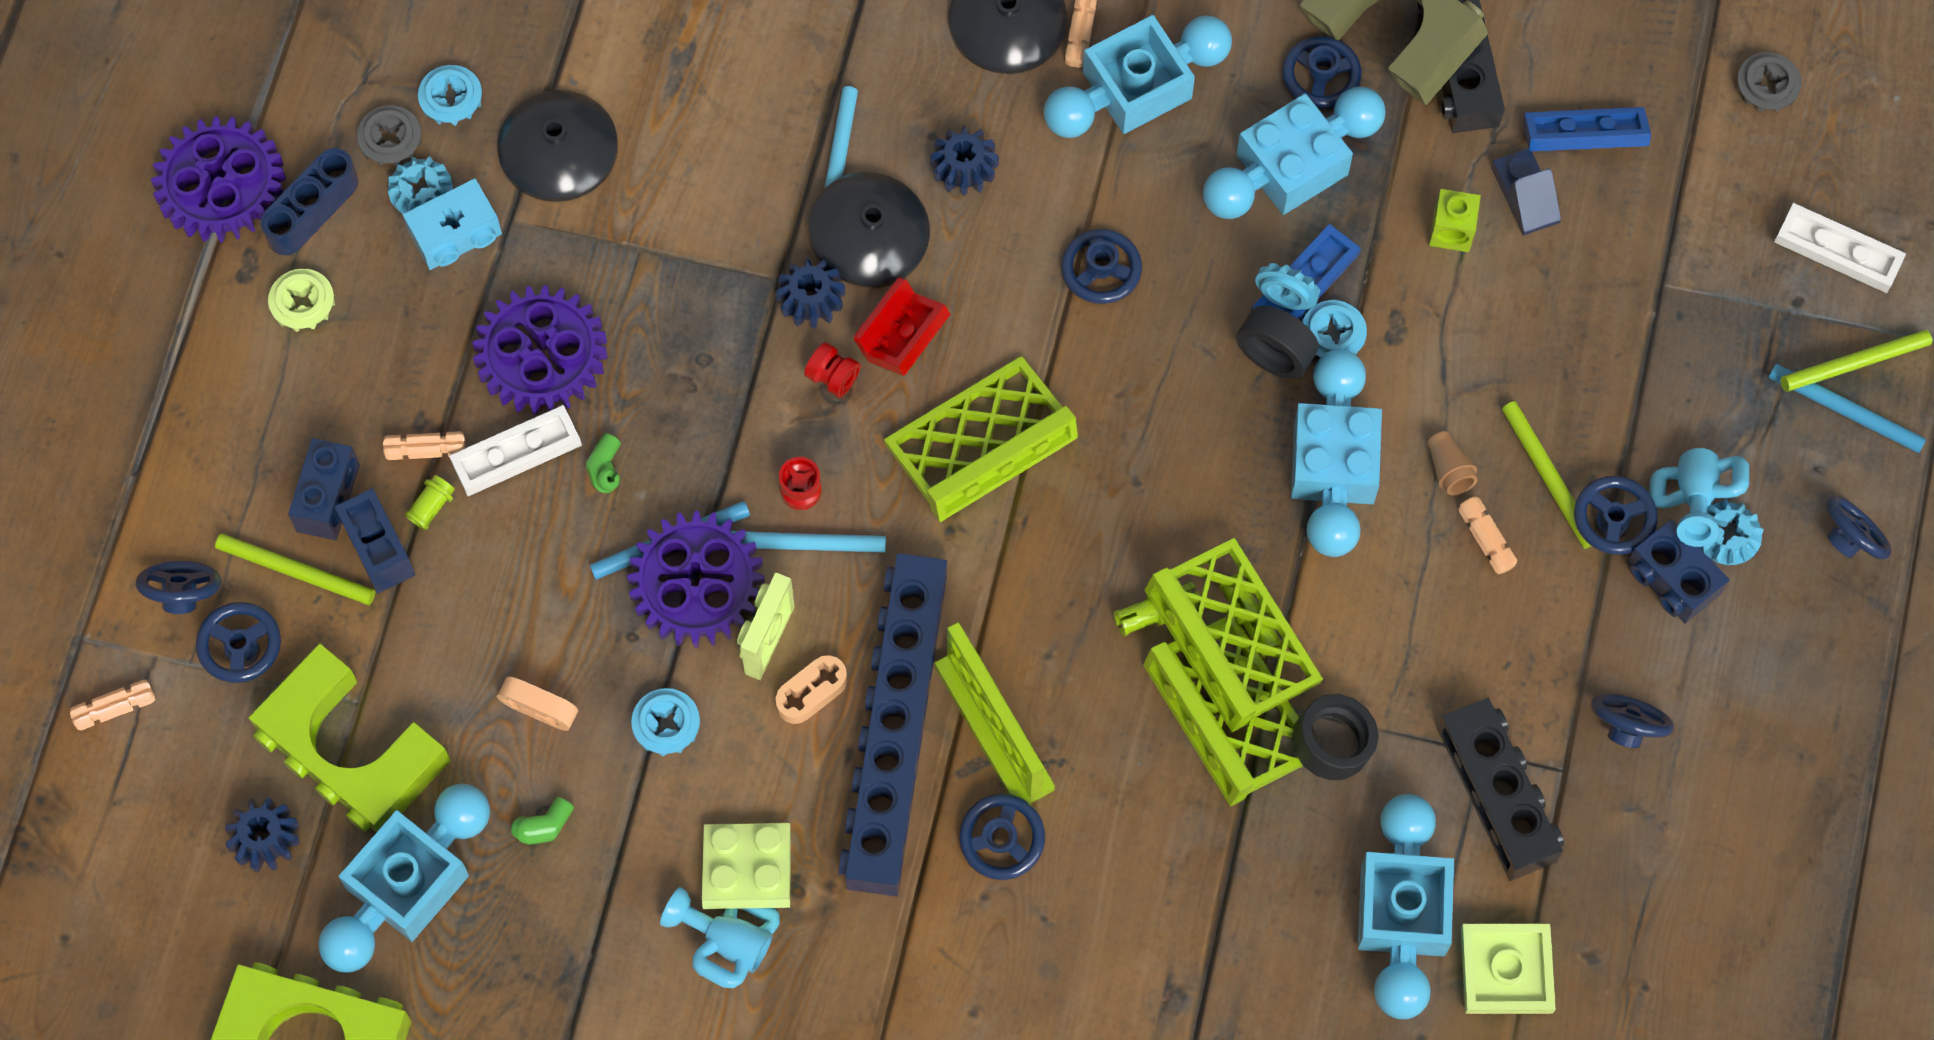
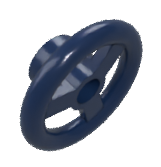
(1325, 54)
(1101, 249)
(1609, 529)
(1855, 530)
(178, 590)
(239, 657)
(1632, 720)
(970, 845)

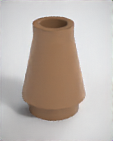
(1452, 466)

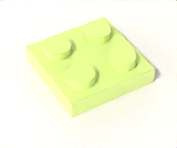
(762, 635)
(746, 866)
(1507, 969)

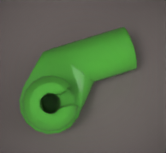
(599, 464)
(543, 827)

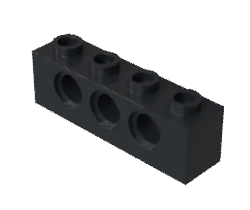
(1474, 107)
(1517, 852)

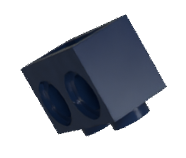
(323, 483)
(375, 540)
(1686, 565)

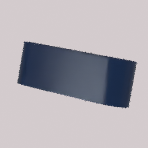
(307, 219)

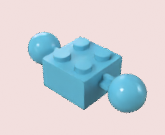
(1137, 75)
(1294, 153)
(1336, 453)
(403, 877)
(1405, 905)

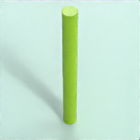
(1856, 360)
(1543, 465)
(295, 569)

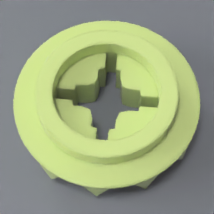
(300, 283)

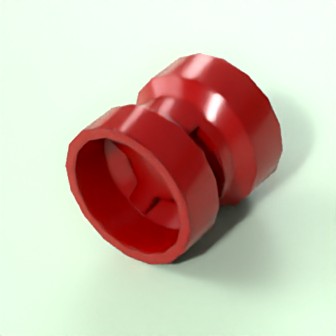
(832, 369)
(802, 475)

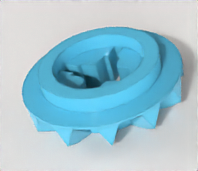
(435, 87)
(402, 193)
(1287, 287)
(1345, 319)
(1737, 549)
(662, 703)

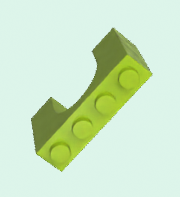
(371, 792)
(263, 1001)

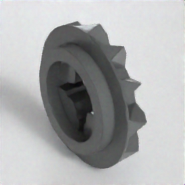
(1778, 70)
(389, 119)

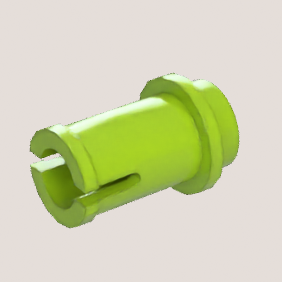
(430, 502)

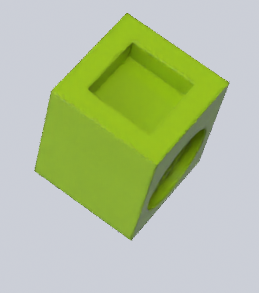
(1454, 220)

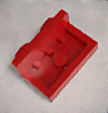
(900, 328)

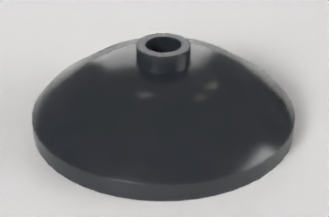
(1008, 38)
(559, 165)
(863, 250)

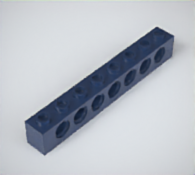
(882, 870)

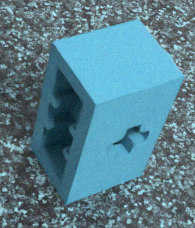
(433, 221)

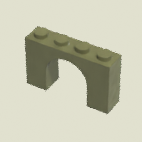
(1441, 46)

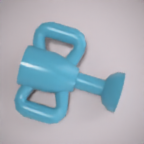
(1698, 486)
(727, 935)

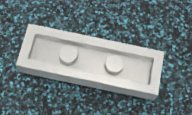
(1840, 248)
(515, 450)

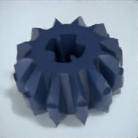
(965, 173)
(823, 283)
(257, 850)

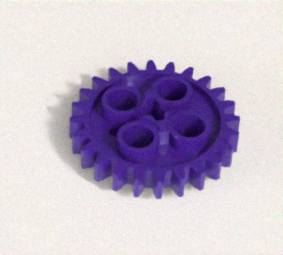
(218, 179)
(510, 371)
(697, 541)

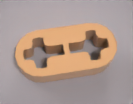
(818, 696)
(537, 703)

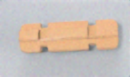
(1080, 32)
(423, 445)
(1487, 535)
(112, 704)

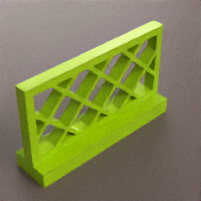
(993, 467)
(1208, 657)
(991, 719)
(1206, 732)

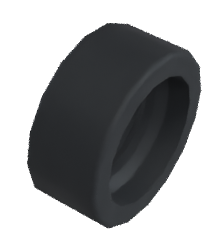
(1277, 342)
(1351, 713)

